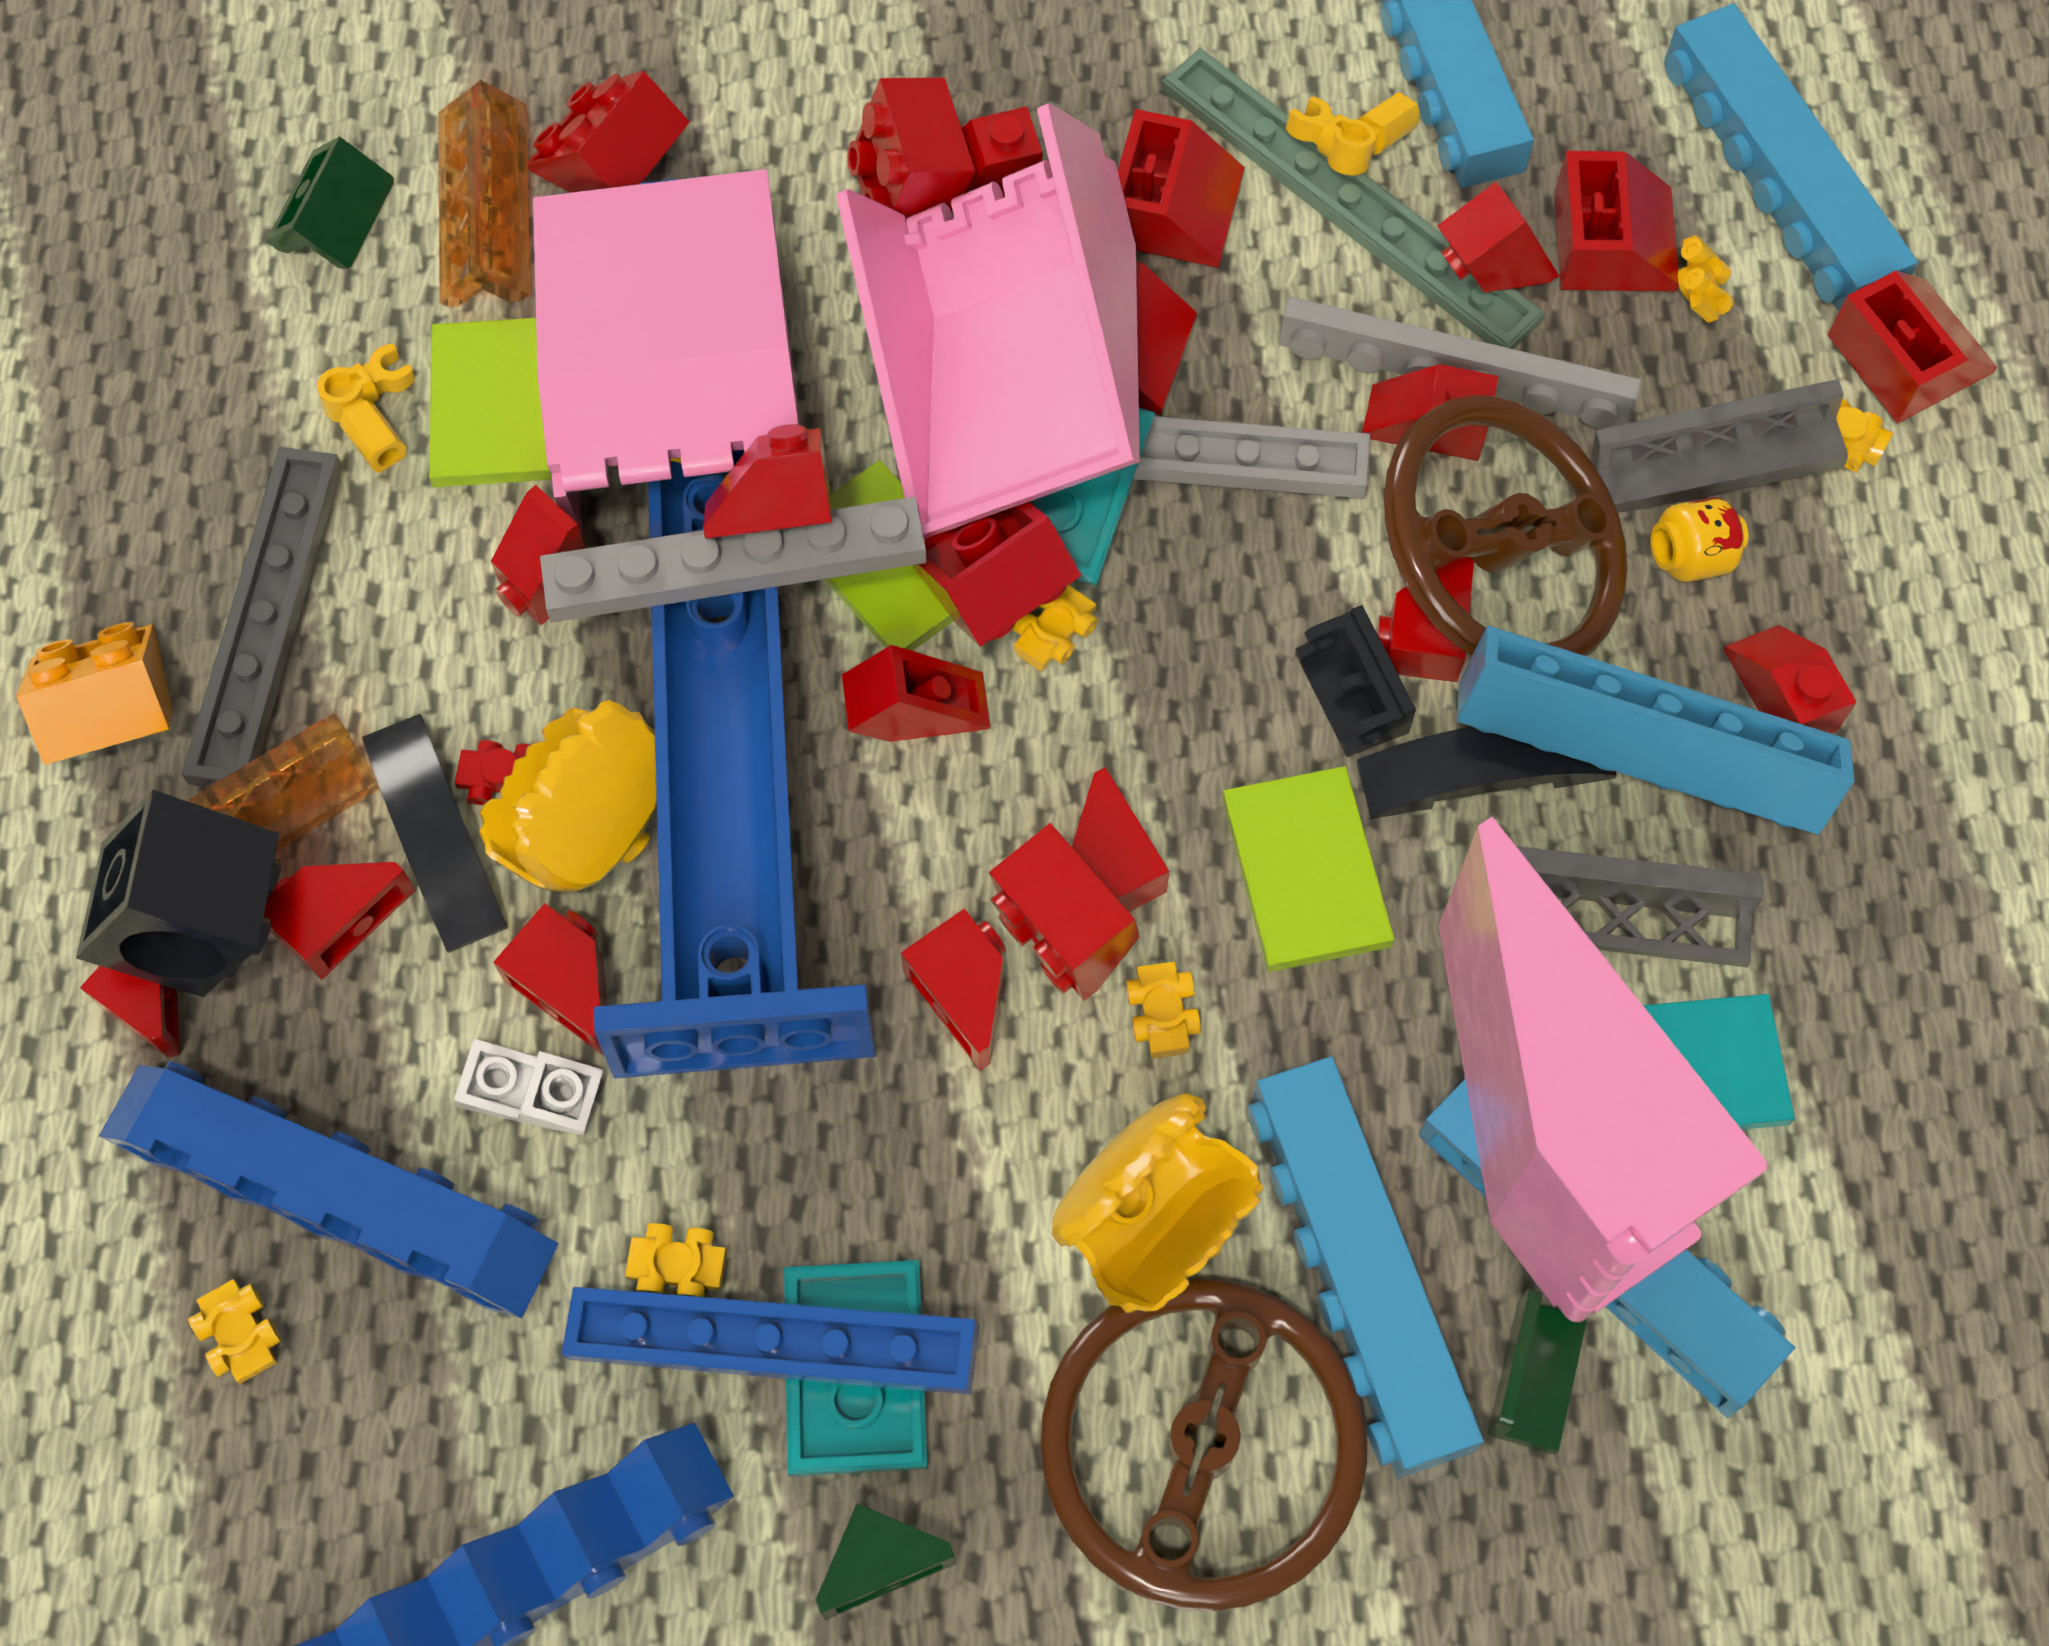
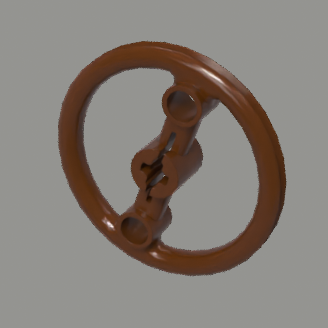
(1498, 534)
(1173, 1581)

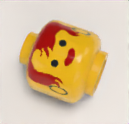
(1699, 539)

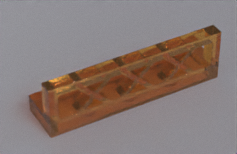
(492, 192)
(301, 789)

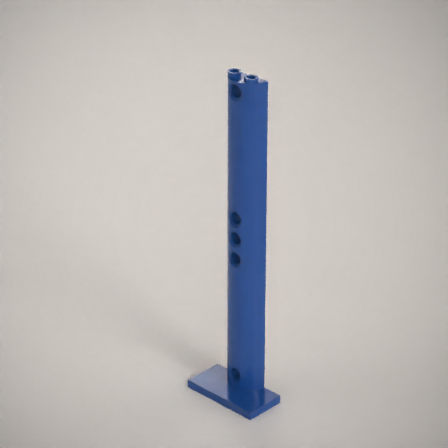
(723, 843)

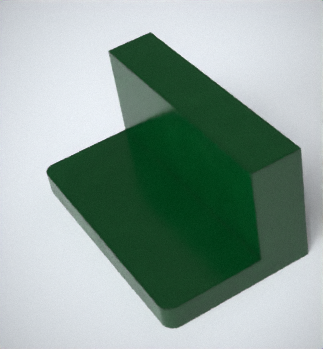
(332, 204)
(1537, 1376)

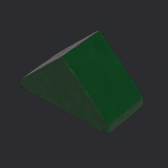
(878, 1559)

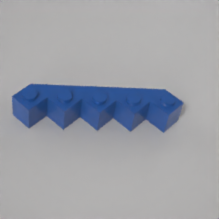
(332, 1187)
(563, 1548)

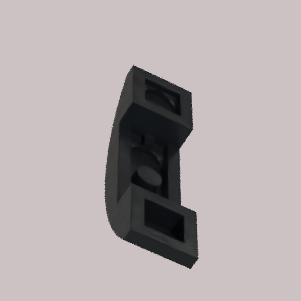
(1461, 765)
(433, 833)

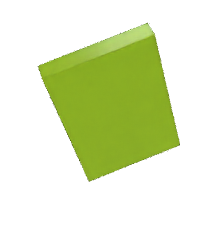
(485, 404)
(891, 601)
(1307, 869)

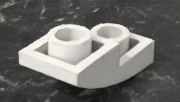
(528, 1088)

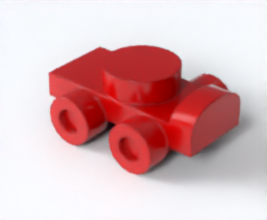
(484, 770)

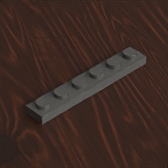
(263, 615)

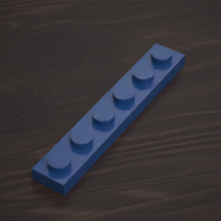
(772, 1340)

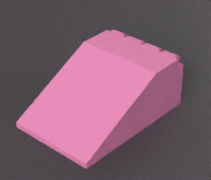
(658, 329)
(1004, 331)
(1578, 1101)

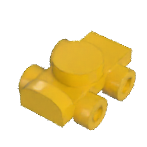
(1702, 278)
(1862, 436)
(1052, 631)
(1163, 1019)
(685, 1265)
(241, 1338)

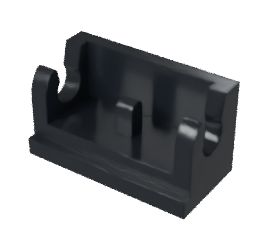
(1355, 682)

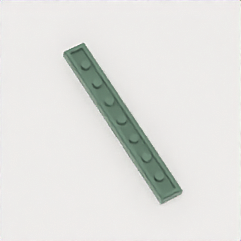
(1349, 202)

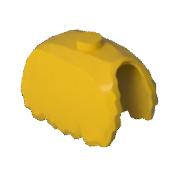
(576, 800)
(1156, 1205)

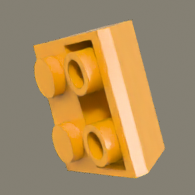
(95, 692)

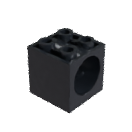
(180, 895)

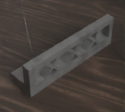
(1721, 449)
(1655, 886)

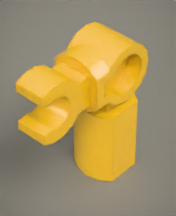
(1351, 141)
(350, 397)

